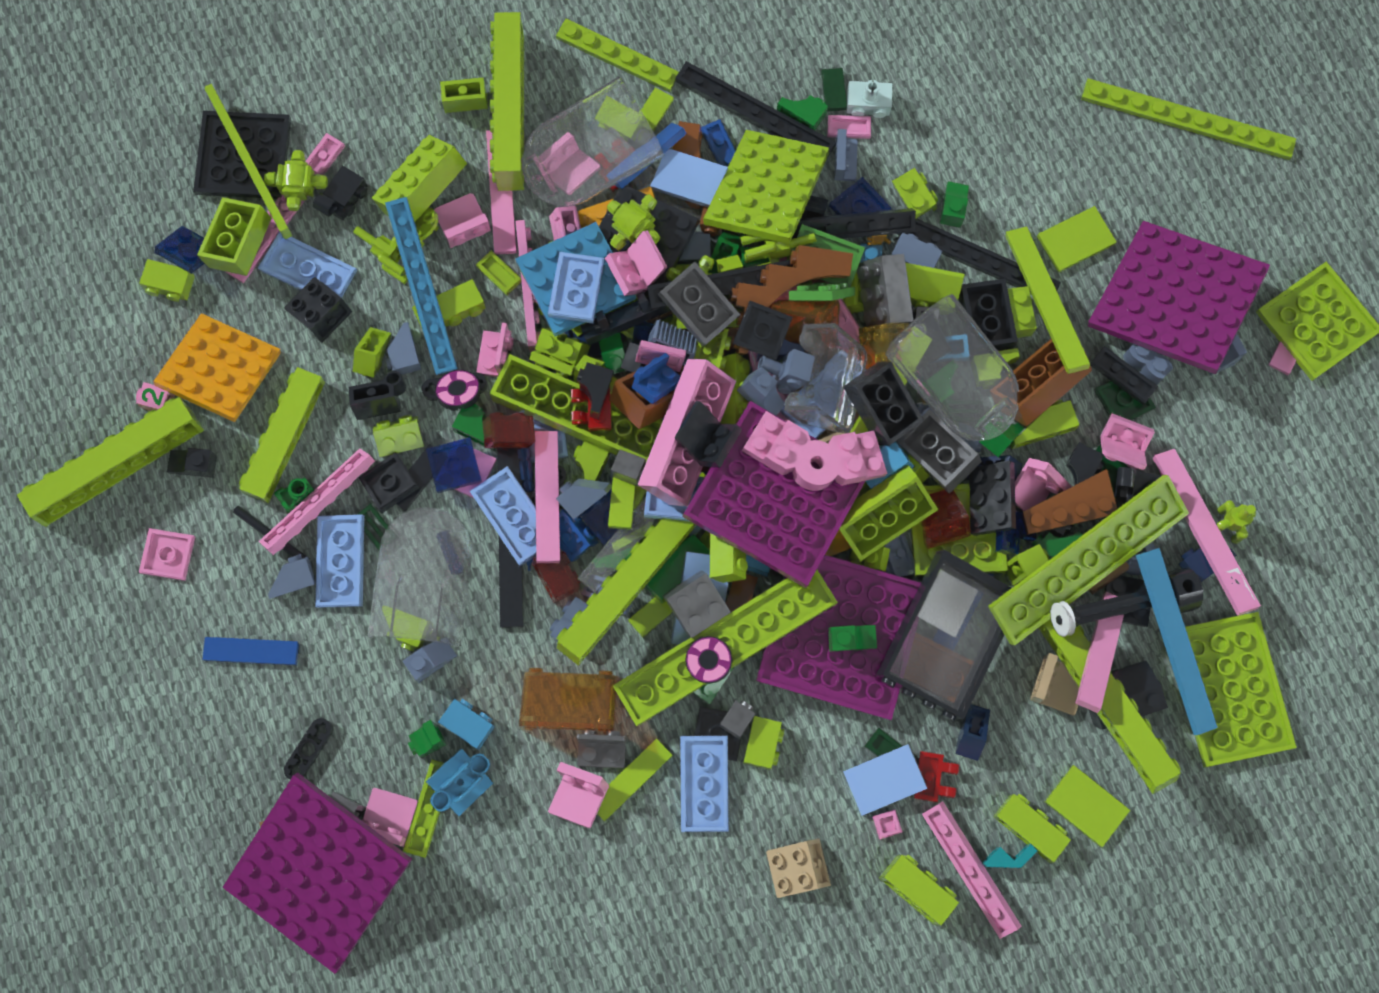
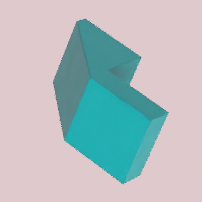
(1000, 859)

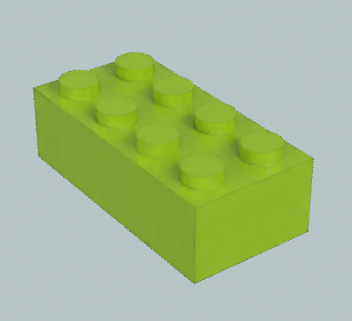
(422, 176)
(886, 512)

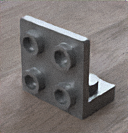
(601, 750)

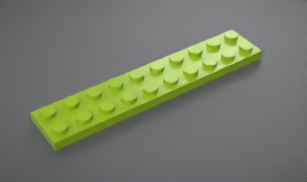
(1089, 559)
(744, 632)

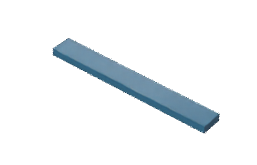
(421, 286)
(1176, 641)

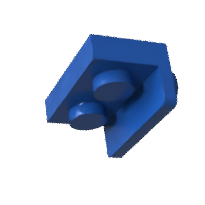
(655, 379)
(574, 536)

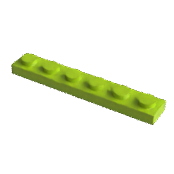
(617, 55)

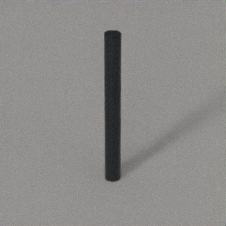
(263, 529)

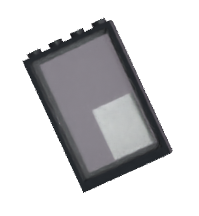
(946, 637)

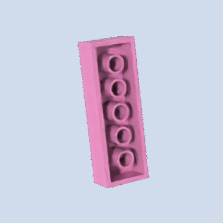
(670, 469)

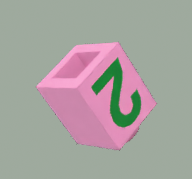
(152, 397)

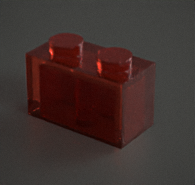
(508, 431)
(557, 578)

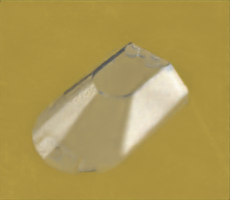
(589, 147)
(957, 371)
(422, 578)

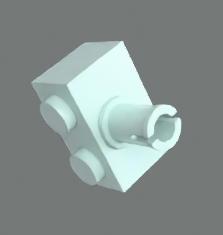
(869, 98)

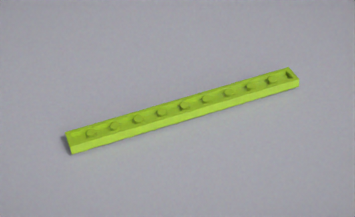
(1188, 119)

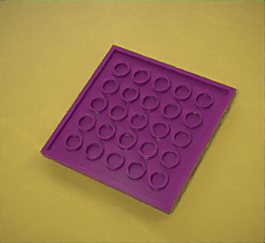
(1179, 296)
(769, 511)
(845, 678)
(316, 873)

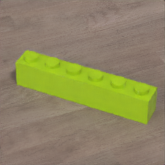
(282, 435)

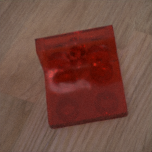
(947, 523)

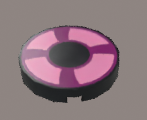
(457, 390)
(709, 660)

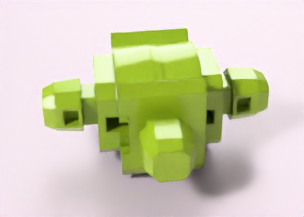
(296, 180)
(632, 220)

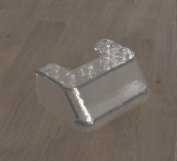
(835, 364)

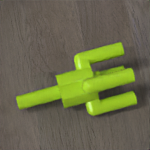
(773, 249)
(386, 252)
(1236, 519)

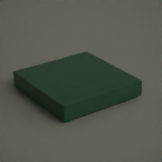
(1121, 403)

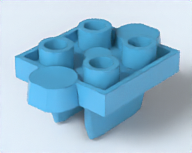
(459, 782)

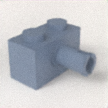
(790, 371)

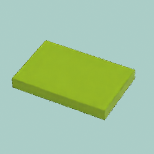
(1076, 239)
(1087, 806)

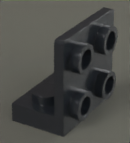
(318, 309)
(706, 437)

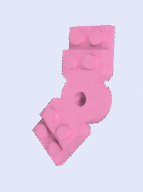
(788, 449)

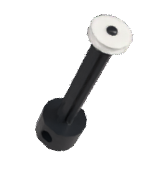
(1185, 585)

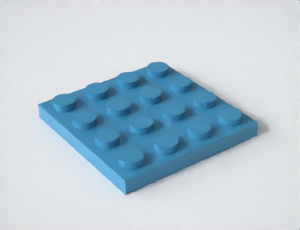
(540, 268)

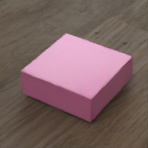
(887, 824)

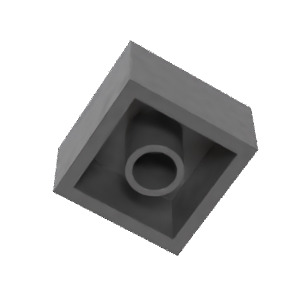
(696, 603)

